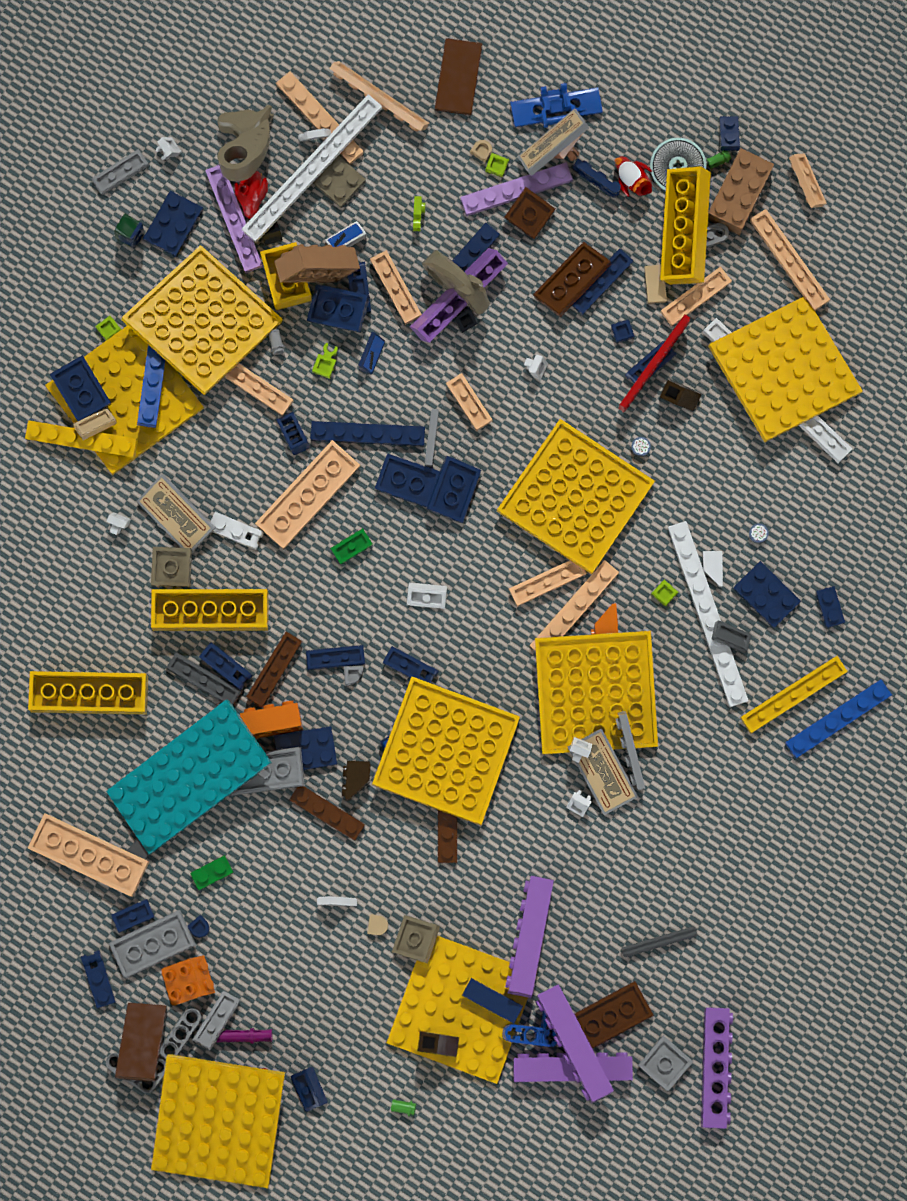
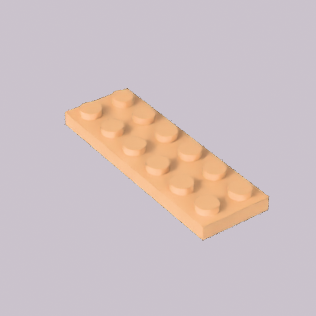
(307, 494)
(88, 855)

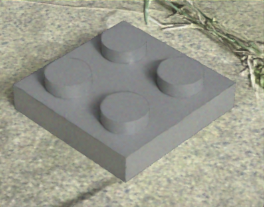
(665, 1063)

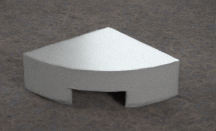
(352, 674)

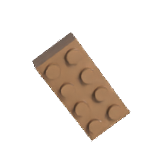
(740, 191)
(317, 263)

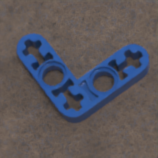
(540, 1034)

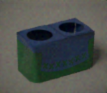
(129, 231)

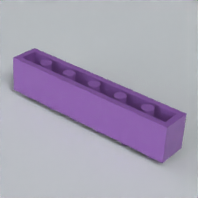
(450, 303)
(530, 937)
(575, 1044)
(556, 1069)

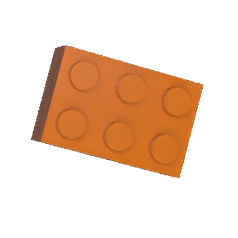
(273, 719)

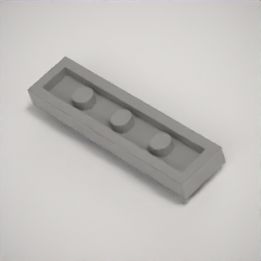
(628, 743)

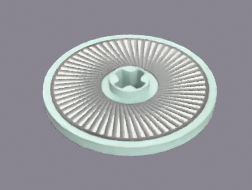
(671, 151)

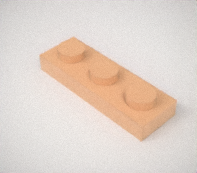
(807, 180)
(469, 402)

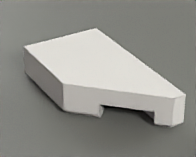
(314, 134)
(713, 566)
(336, 901)

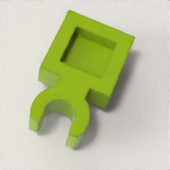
(419, 208)
(324, 363)

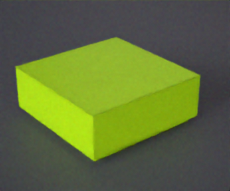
(497, 165)
(108, 327)
(664, 593)

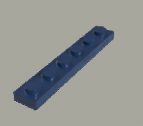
(367, 433)

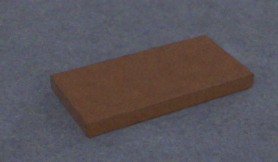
(458, 76)
(572, 279)
(613, 1014)
(141, 1042)

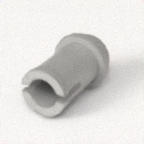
(276, 342)

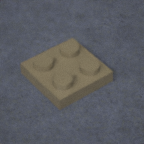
(339, 181)
(171, 566)
(416, 939)

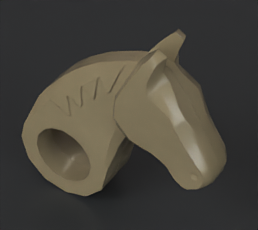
(251, 143)
(451, 276)

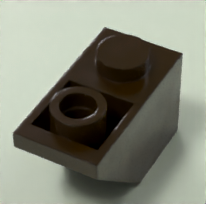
(680, 394)
(357, 778)
(438, 1044)

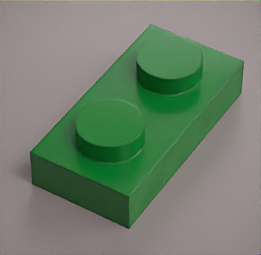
(351, 546)
(211, 872)

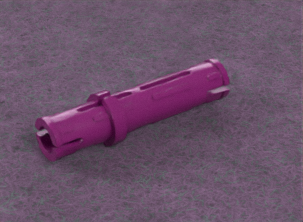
(245, 1036)

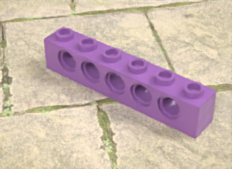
(708, 1118)

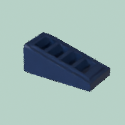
(298, 444)

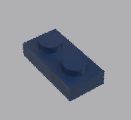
(729, 133)
(830, 607)
(133, 916)

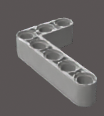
(171, 1040)

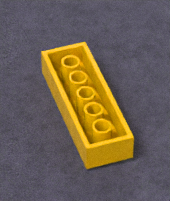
(685, 225)
(209, 609)
(88, 692)

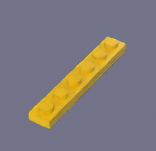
(69, 437)
(793, 694)

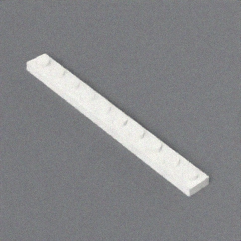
(312, 168)
(815, 427)
(707, 612)

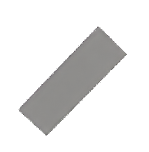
(120, 172)
(431, 438)
(216, 1020)

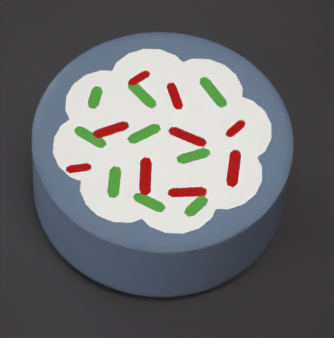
(640, 446)
(758, 533)

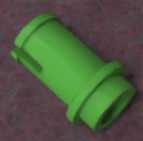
(718, 159)
(403, 1107)

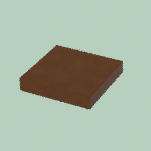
(529, 213)

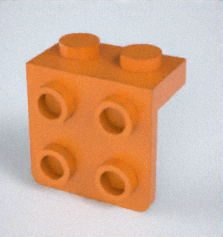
(188, 980)

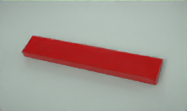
(654, 363)

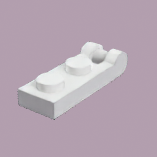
(236, 530)

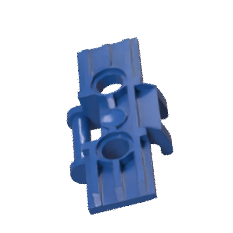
(555, 102)

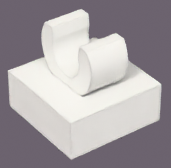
(169, 147)
(537, 366)
(118, 522)
(580, 749)
(579, 804)

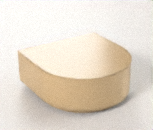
(482, 150)
(377, 925)

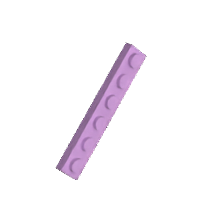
(512, 189)
(234, 219)

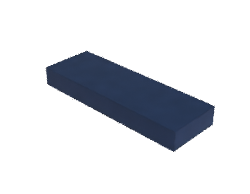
(335, 657)
(492, 1000)

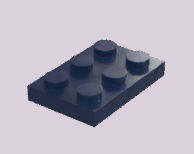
(173, 223)
(338, 308)
(80, 388)
(406, 480)
(453, 489)
(766, 594)
(315, 744)

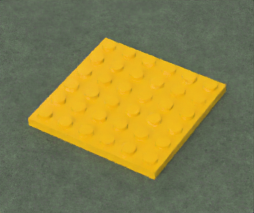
(202, 320)
(785, 369)
(120, 371)
(575, 496)
(590, 681)
(446, 750)
(436, 1006)
(217, 1121)

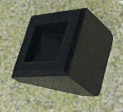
(272, 235)
(465, 319)

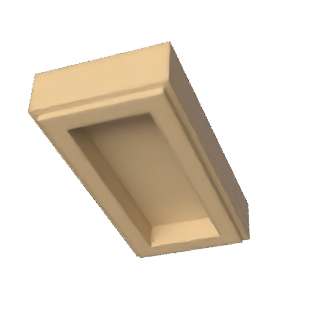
(654, 286)
(95, 423)

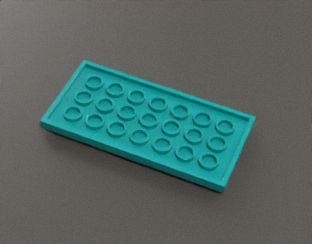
(188, 776)

